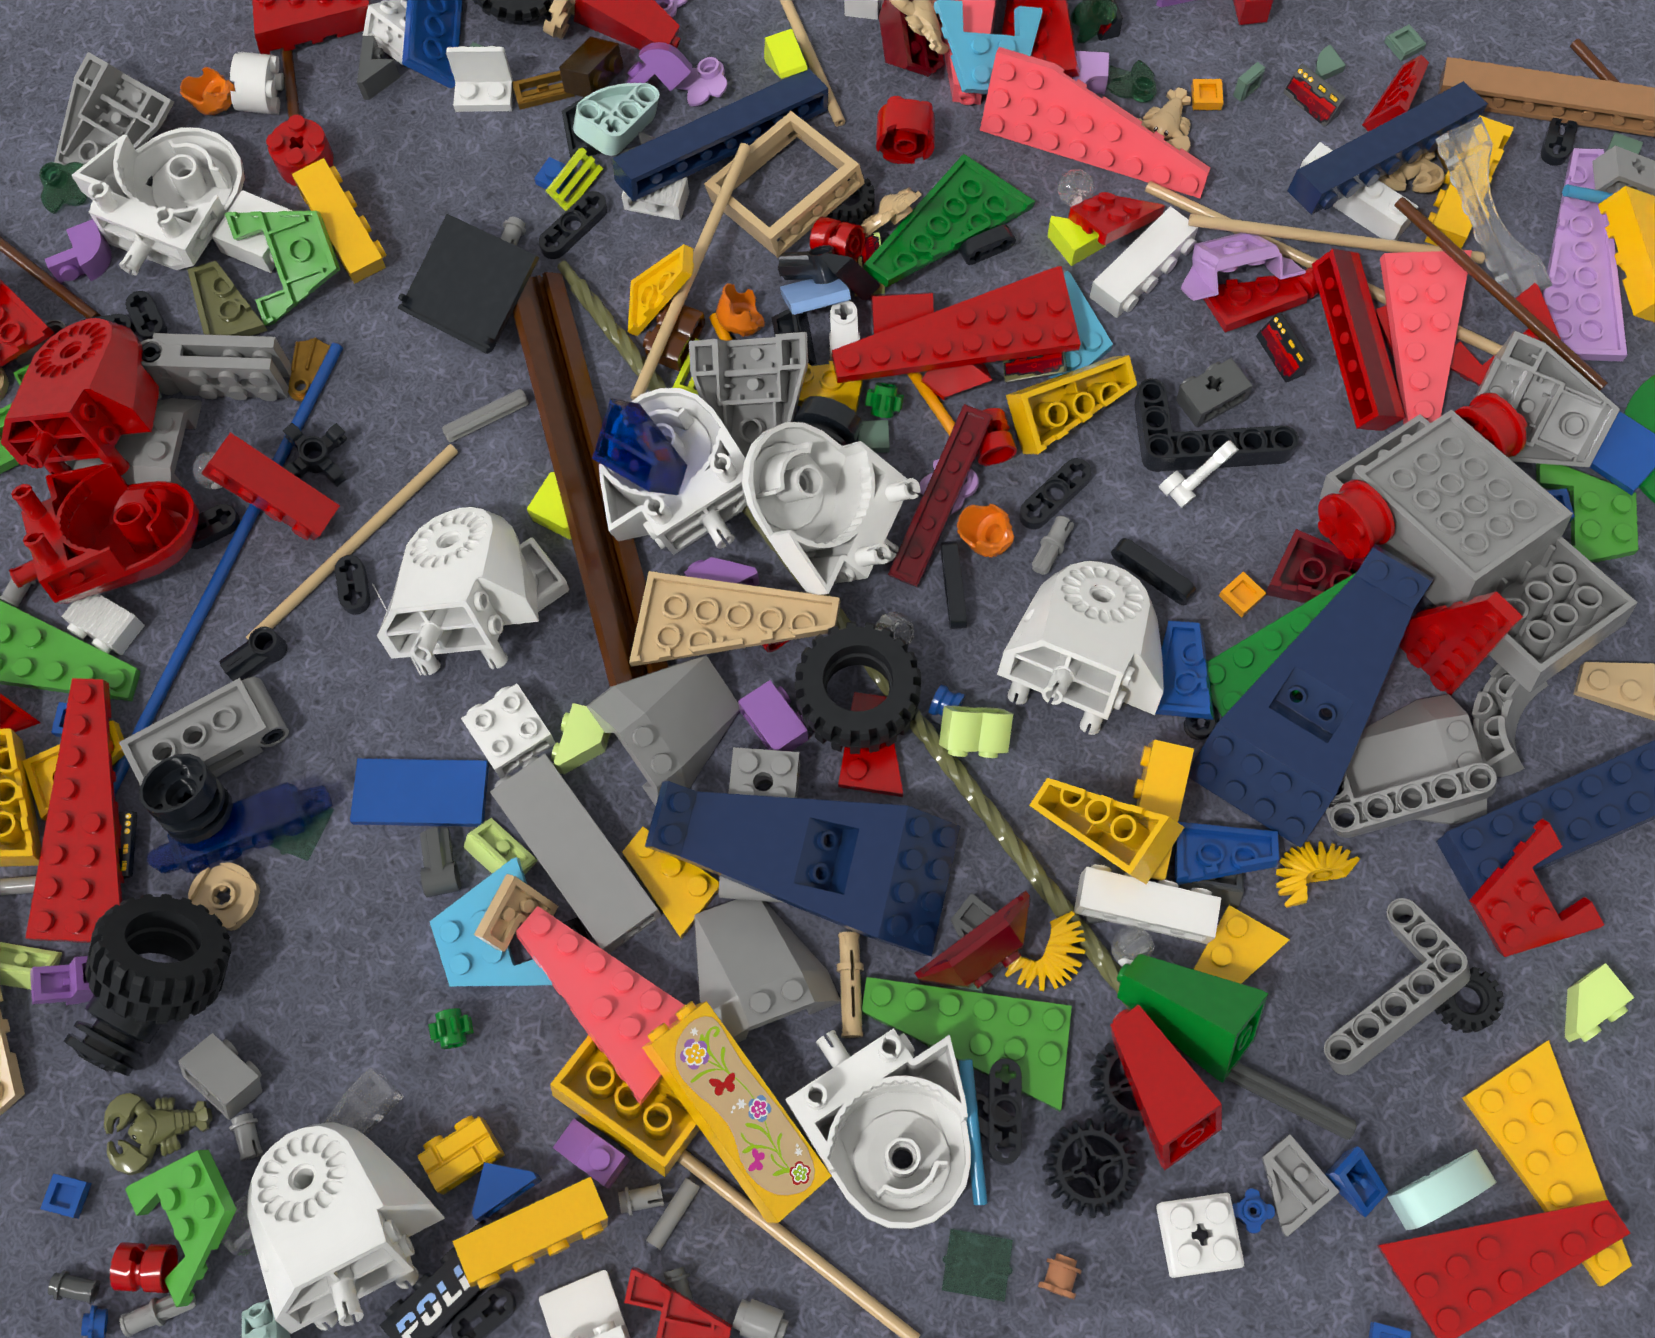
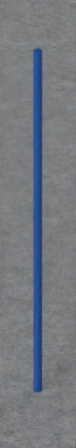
(224, 566)

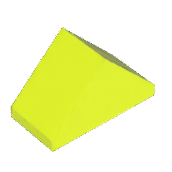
(784, 54)
(1072, 240)
(548, 508)

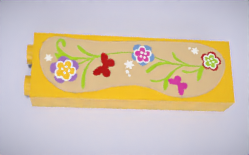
(736, 1111)

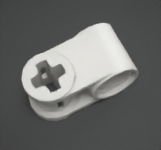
(843, 331)

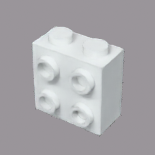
(252, 249)
(508, 730)

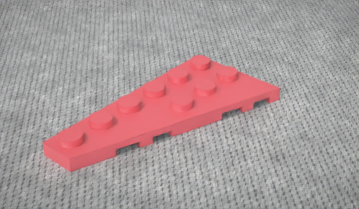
(1423, 314)
(604, 995)

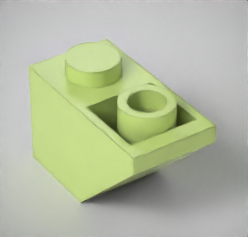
(580, 740)
(1593, 1000)

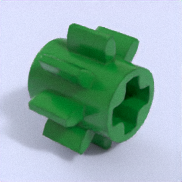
(884, 400)
(451, 1028)

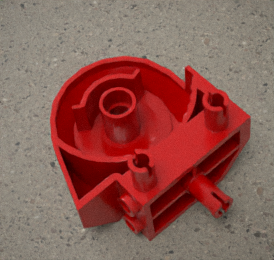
(81, 398)
(102, 531)

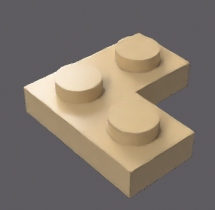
(508, 910)

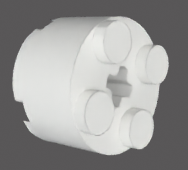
(256, 83)

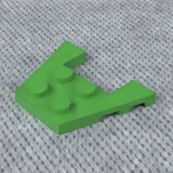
(299, 253)
(1603, 513)
(198, 1212)

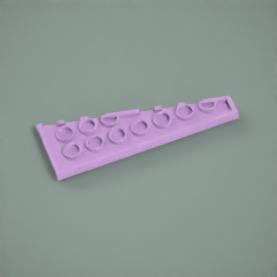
(1585, 272)

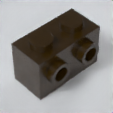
(591, 67)

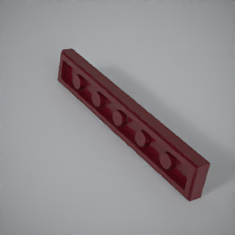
(940, 495)

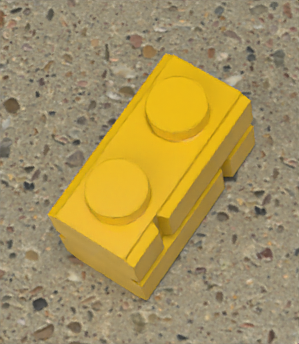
(460, 1154)

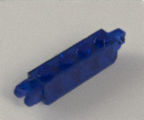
(250, 825)

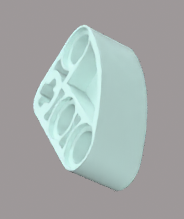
(615, 115)
(1441, 1190)

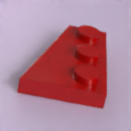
(1398, 94)

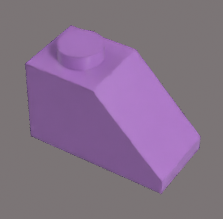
(723, 571)
(591, 1153)

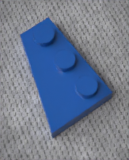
(1185, 672)
(1222, 851)

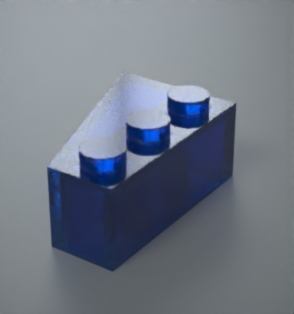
(638, 449)

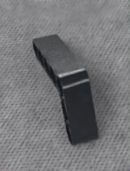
(1203, 441)

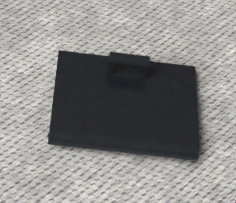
(468, 284)

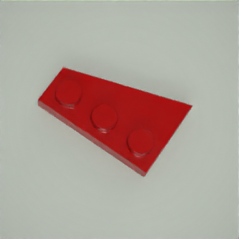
(1255, 300)
(869, 771)

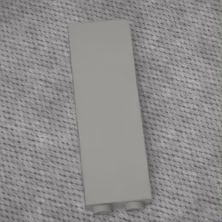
(575, 853)

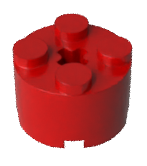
(905, 130)
(298, 145)

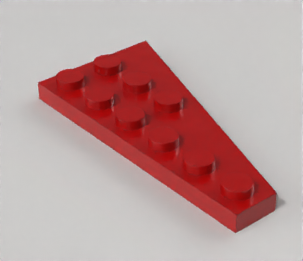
(1457, 638)
(1484, 1268)

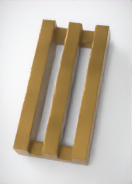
(543, 93)

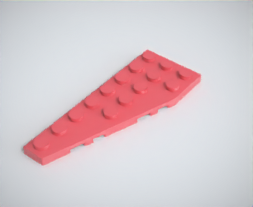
(1052, 112)

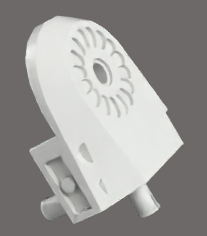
(174, 219)
(710, 485)
(823, 503)
(459, 590)
(1088, 644)
(887, 1104)
(332, 1224)

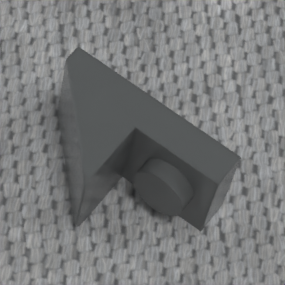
(374, 71)

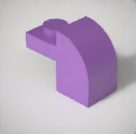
(664, 62)
(88, 256)
(61, 983)

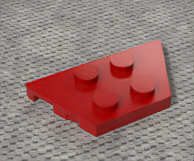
(1113, 215)

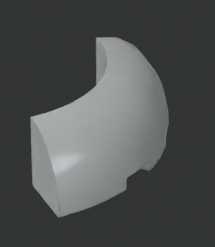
(1496, 720)

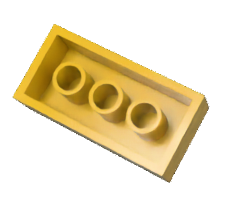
(650, 1131)

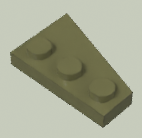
(220, 304)

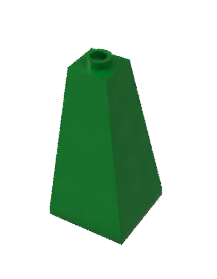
(1196, 1011)

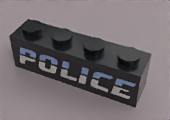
(435, 1300)

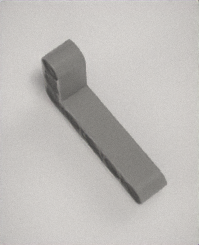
(1394, 796)
(1404, 993)

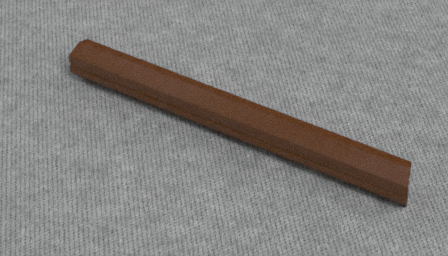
(571, 429)

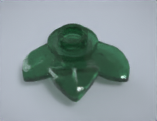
(1091, 15)
(1133, 84)
(60, 186)

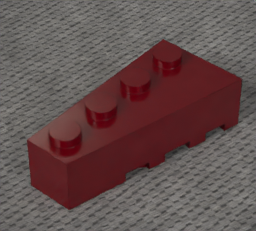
(1310, 568)

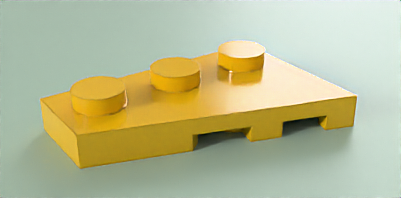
(657, 286)
(821, 381)
(42, 767)
(674, 884)
(1239, 947)

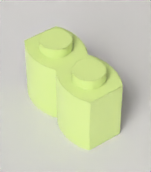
(975, 730)

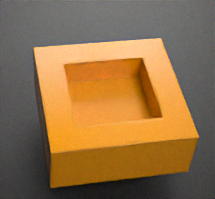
(1207, 94)
(1242, 594)

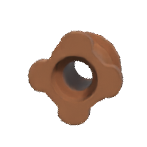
(1061, 1276)

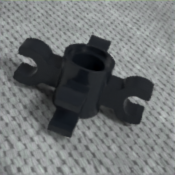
(332, 439)

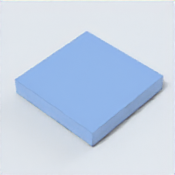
(808, 296)

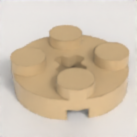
(561, 12)
(243, 893)

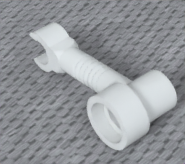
(1181, 488)

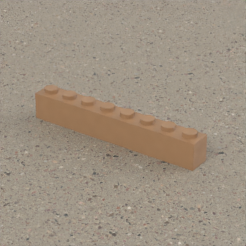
(1555, 95)

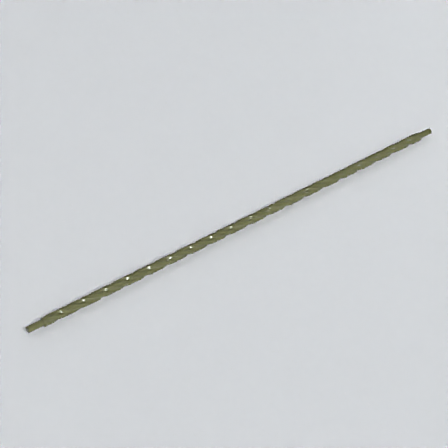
(920, 726)

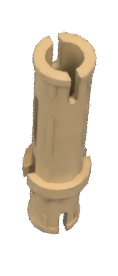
(850, 984)

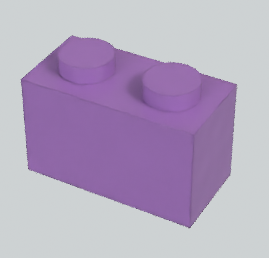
(773, 719)

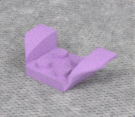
(1225, 255)

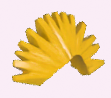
(1308, 867)
(1055, 956)

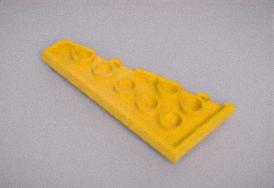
(1541, 1138)

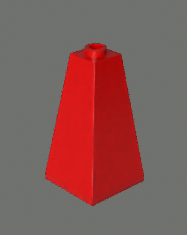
(628, 21)
(1168, 1092)

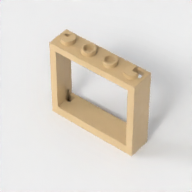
(812, 207)

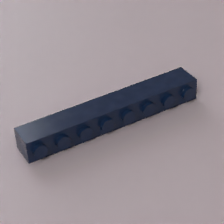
(717, 134)
(1384, 149)

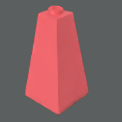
(977, 18)

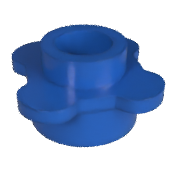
(1263, 1211)
(95, 1323)

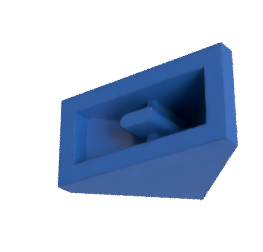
(1357, 1180)
(499, 1187)

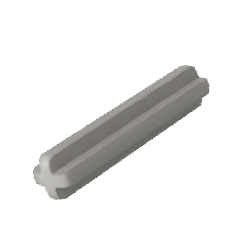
(485, 415)

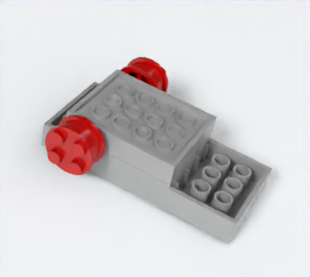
(1477, 526)

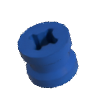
(944, 697)

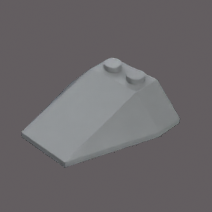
(105, 107)
(750, 381)
(1561, 407)
(154, 453)
(669, 720)
(1413, 745)
(756, 967)

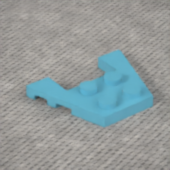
(975, 52)
(1093, 337)
(468, 958)

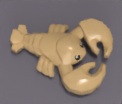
(923, 21)
(1169, 119)
(1428, 175)
(893, 208)

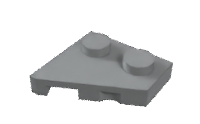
(1295, 1184)

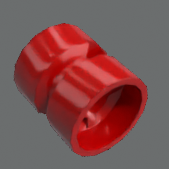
(845, 237)
(998, 443)
(142, 1267)

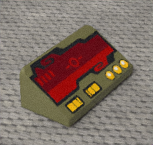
(1034, 367)

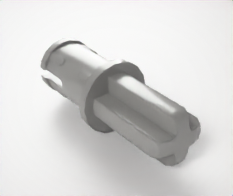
(1052, 545)
(151, 1314)

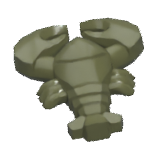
(149, 1129)

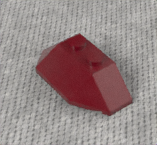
(904, 46)
(982, 949)

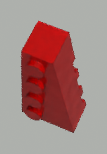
(293, 22)
(270, 487)

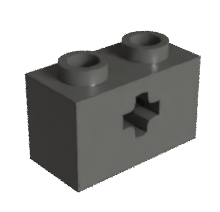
(1213, 392)

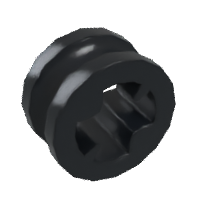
(1198, 734)

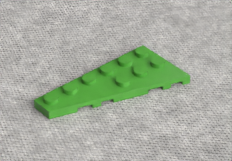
(48, 658)
(981, 1030)

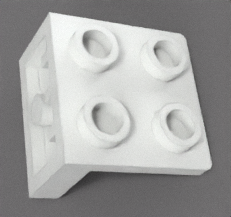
(387, 24)
(481, 79)
(584, 1309)

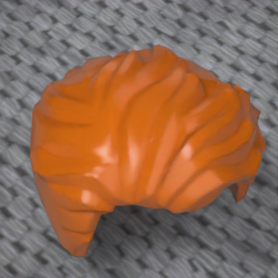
(208, 93)
(738, 311)
(985, 529)

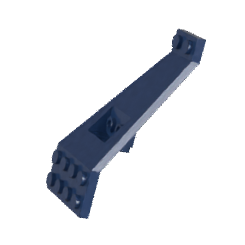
(1280, 752)
(877, 873)

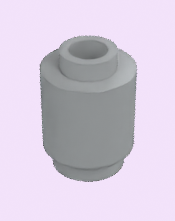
(760, 1320)

